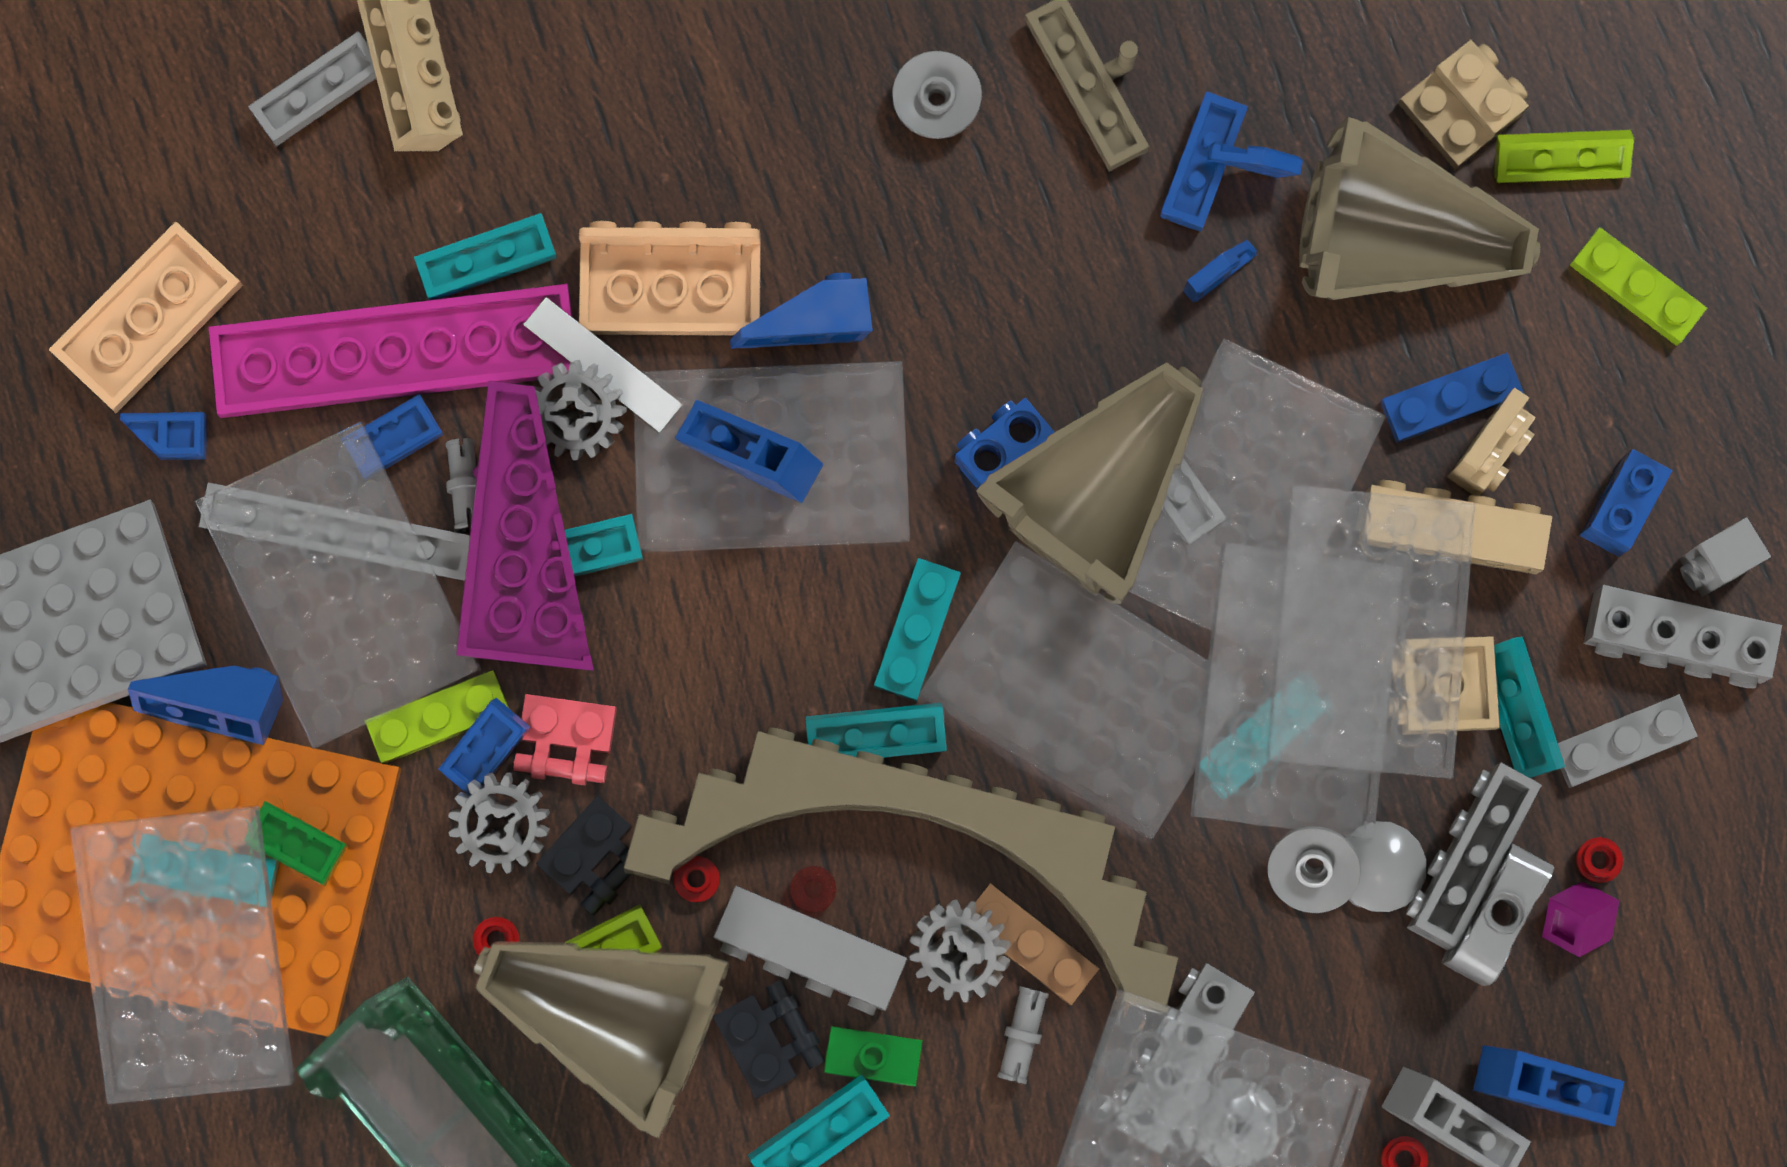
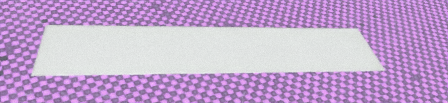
(578, 343)

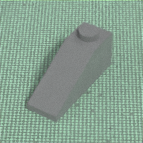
(1454, 1121)

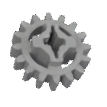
(577, 390)
(508, 838)
(971, 935)

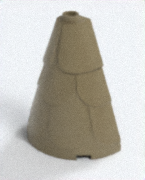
(1402, 223)
(1101, 481)
(610, 1016)

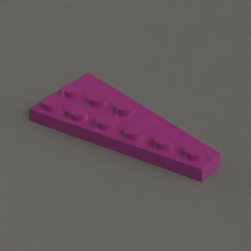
(518, 566)

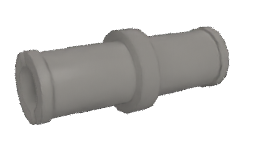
(462, 481)
(1022, 1035)

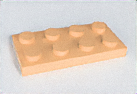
(145, 317)

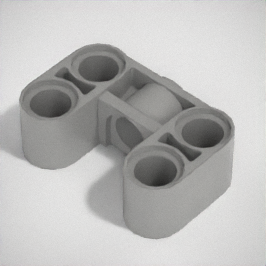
(1485, 943)

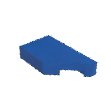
(1256, 159)
(1219, 270)
(170, 434)

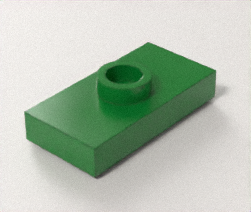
(299, 844)
(873, 1055)

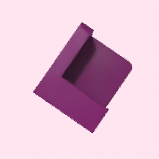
(1580, 919)

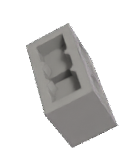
(1723, 558)

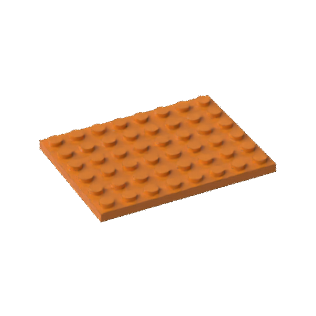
(137, 766)

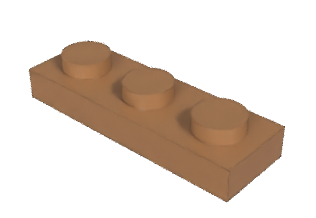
(1037, 947)

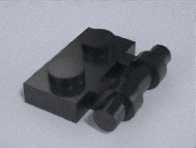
(583, 848)
(756, 1046)

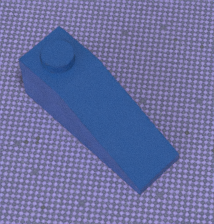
(825, 313)
(750, 450)
(215, 700)
(1548, 1085)

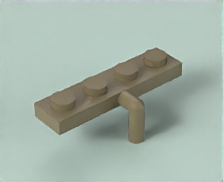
(1089, 81)

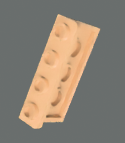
(669, 278)

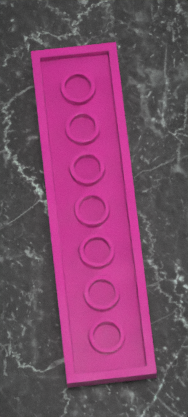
(381, 352)

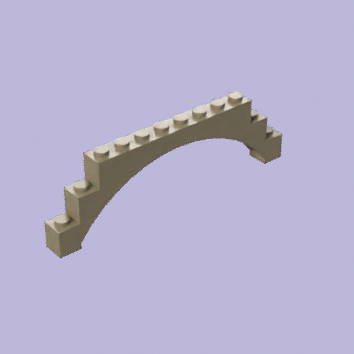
(799, 778)

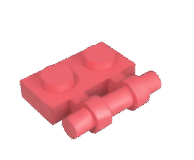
(568, 725)

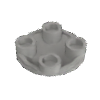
(1390, 868)

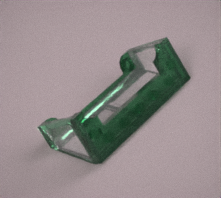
(423, 1088)

